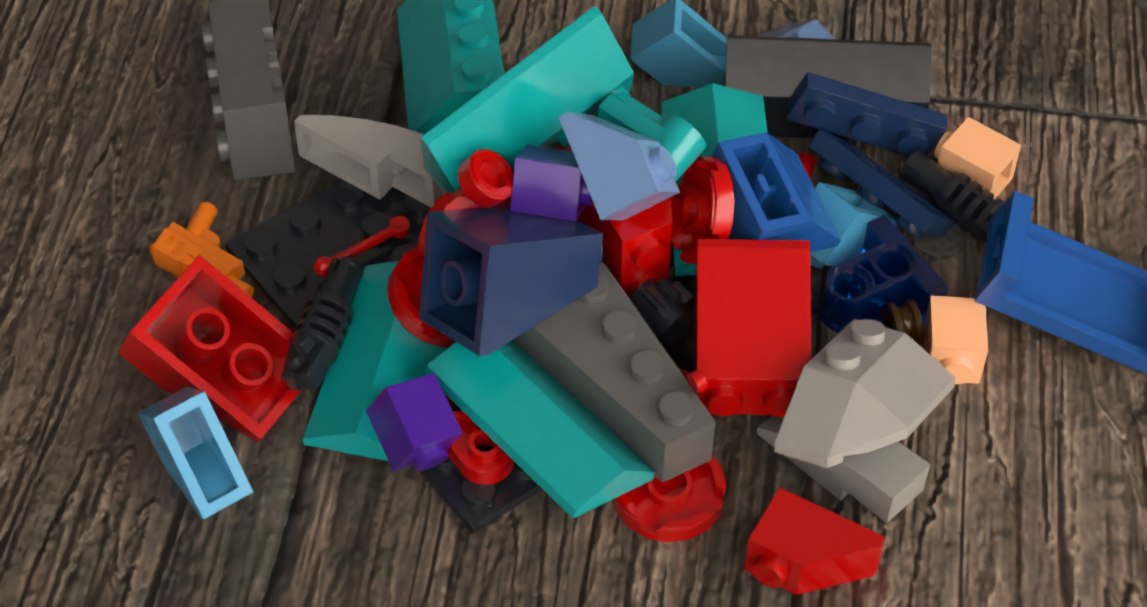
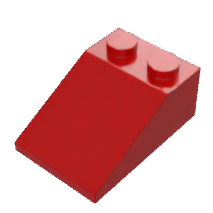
(219, 342)

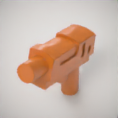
(180, 246)

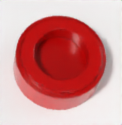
(486, 178)

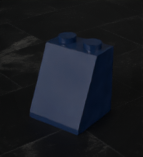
(502, 272)

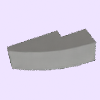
(367, 154)
(878, 479)

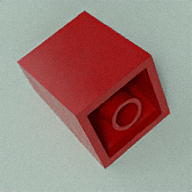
(637, 246)
(751, 323)

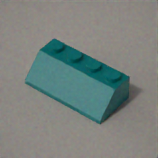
(446, 56)
(524, 104)

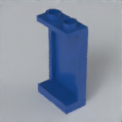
(1063, 286)

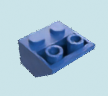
(774, 193)

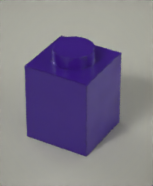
(549, 184)
(414, 423)

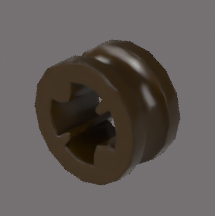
(904, 319)

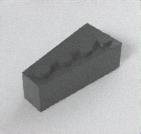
(250, 89)
(624, 377)

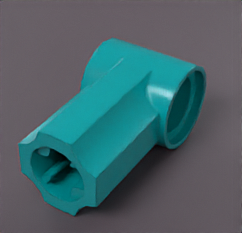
(673, 133)

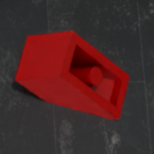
(809, 547)

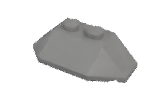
(861, 395)

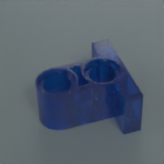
(881, 274)

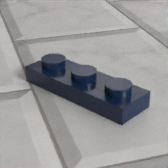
(865, 115)
(879, 185)

